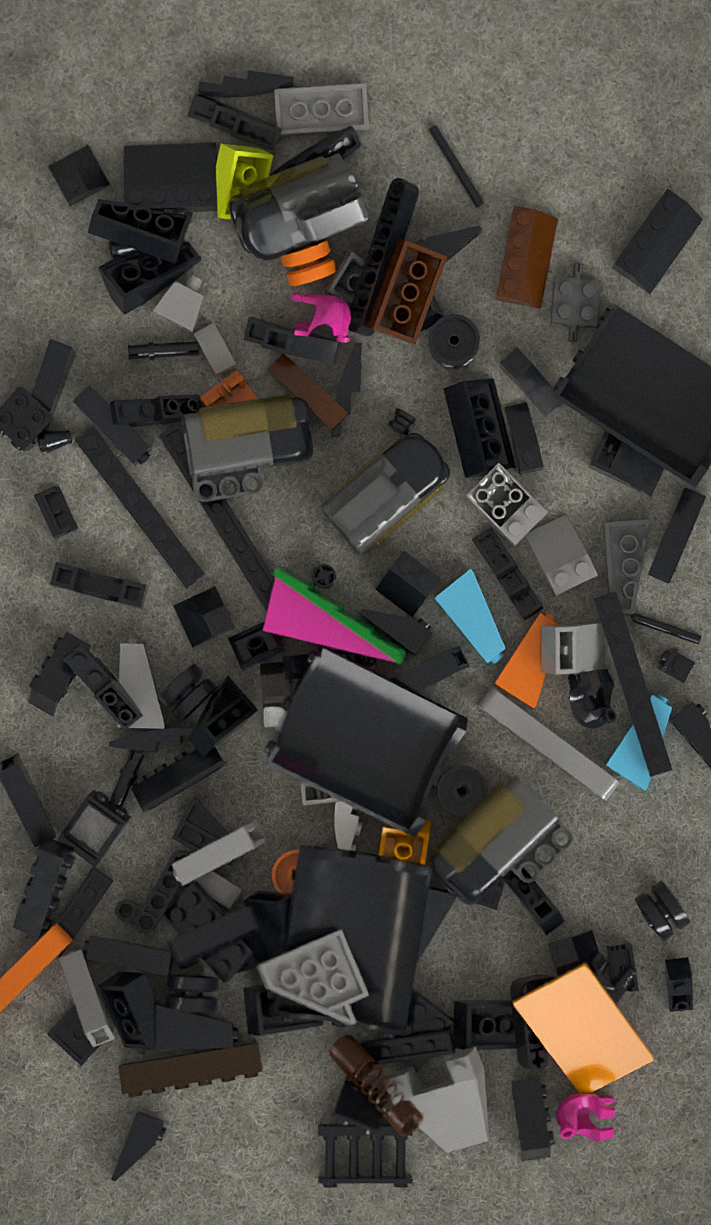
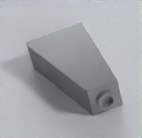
(139, 683)
(219, 853)
(86, 998)

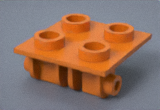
(228, 391)

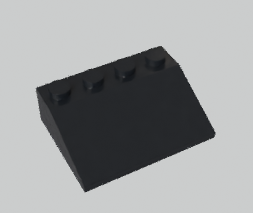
(171, 177)

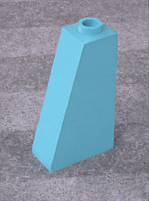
(470, 614)
(628, 757)

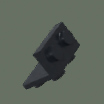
(23, 419)

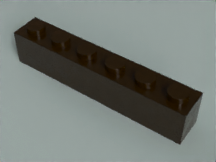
(190, 1068)

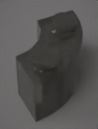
(274, 691)

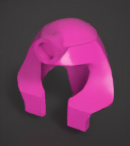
(329, 311)
(574, 1117)

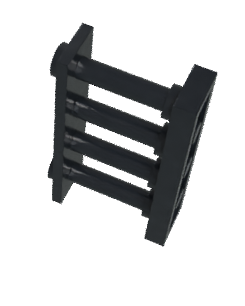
(353, 1134)

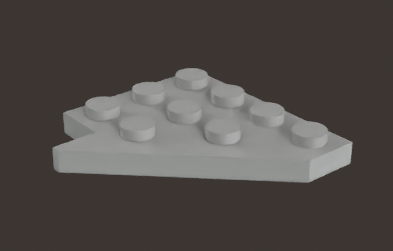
(318, 976)

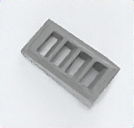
(308, 796)

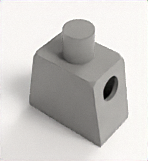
(182, 304)

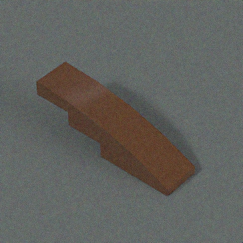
(304, 387)

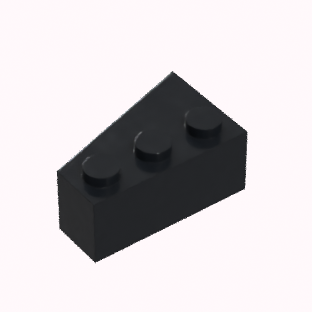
(201, 829)
(532, 1119)

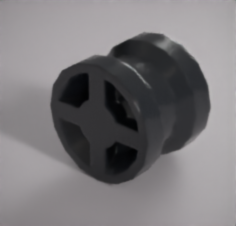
(402, 422)
(325, 573)

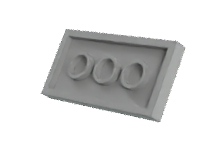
(321, 109)

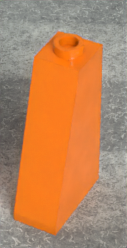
(523, 672)

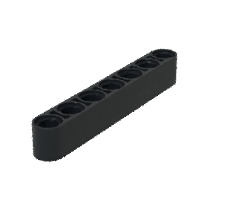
(390, 228)

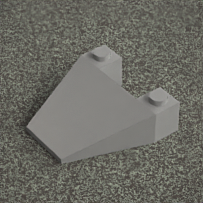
(453, 1110)

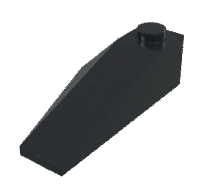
(141, 277)

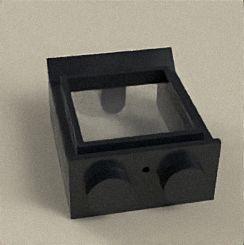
(95, 827)

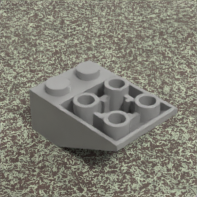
(506, 504)
(572, 648)

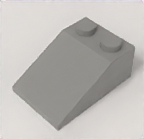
(560, 555)

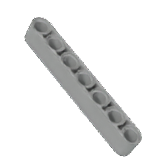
(548, 744)

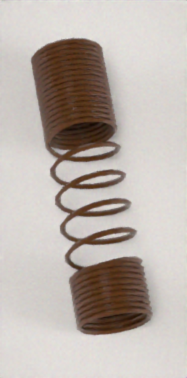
(358, 1065)

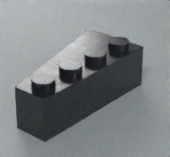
(44, 887)

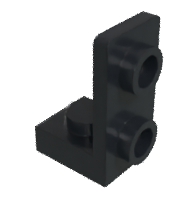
(675, 664)

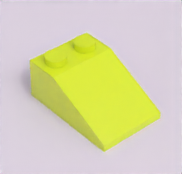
(238, 168)

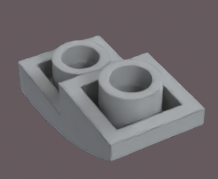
(215, 349)
(220, 888)

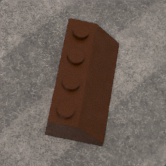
(526, 257)
(406, 291)

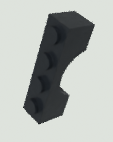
(99, 585)

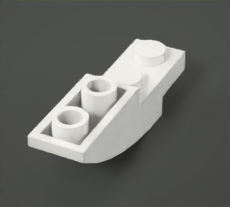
(346, 826)

